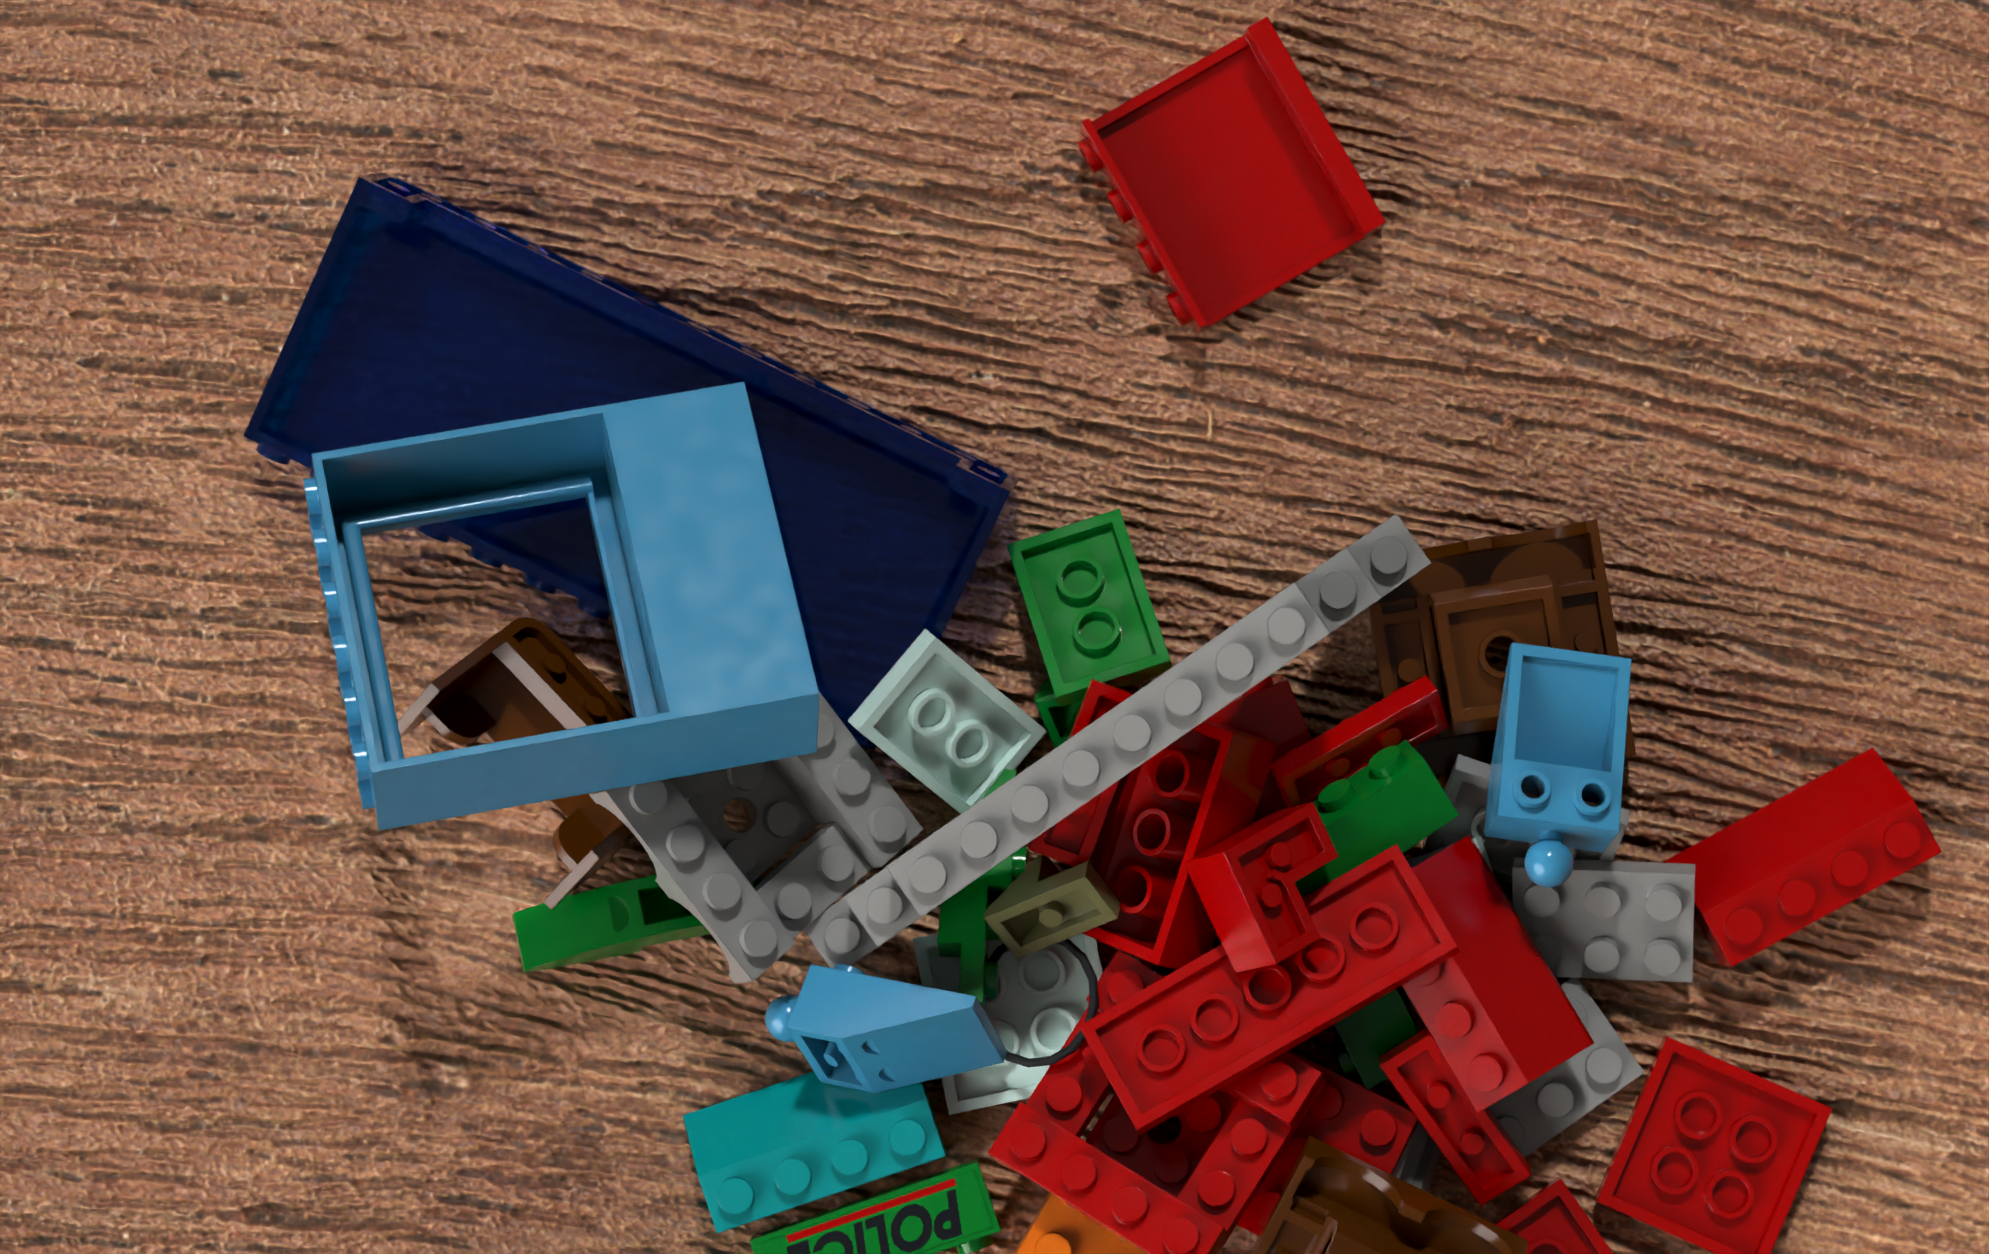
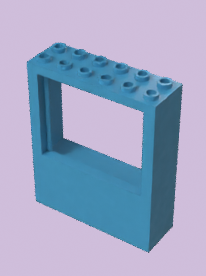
(688, 576)

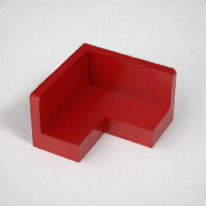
(1252, 885)

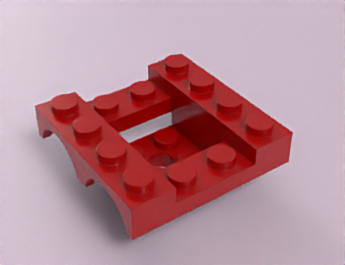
(1151, 1193)

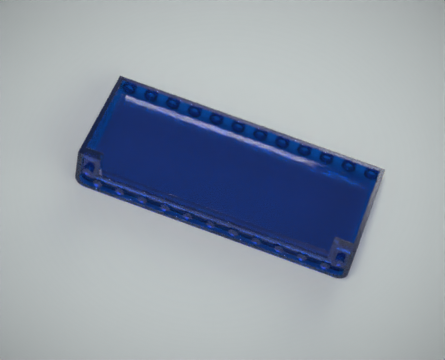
(460, 324)

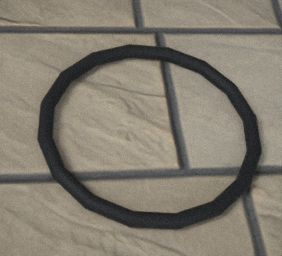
(1093, 1007)

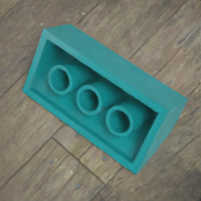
(805, 1144)

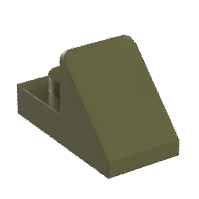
(1050, 906)

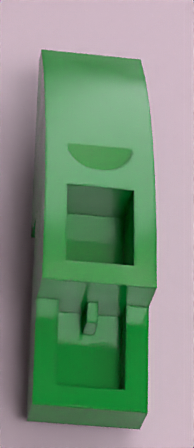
(962, 922)
(602, 925)

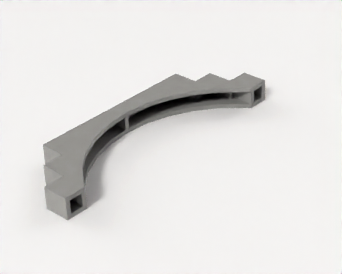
(1117, 743)

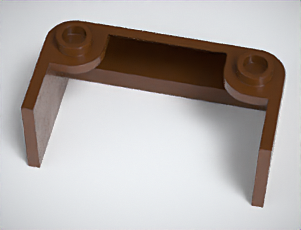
(525, 687)

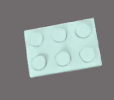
(946, 723)

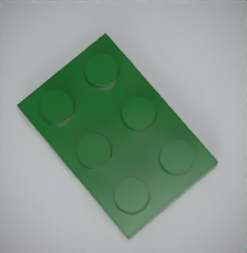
(1089, 606)

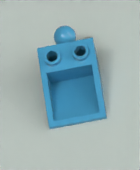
(1562, 741)
(882, 1030)

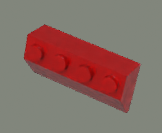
(1162, 817)
(1805, 856)
(1496, 1000)

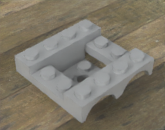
(785, 798)

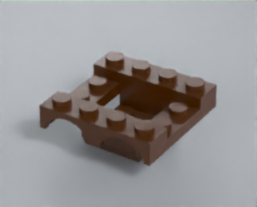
(1517, 586)
(1370, 1213)

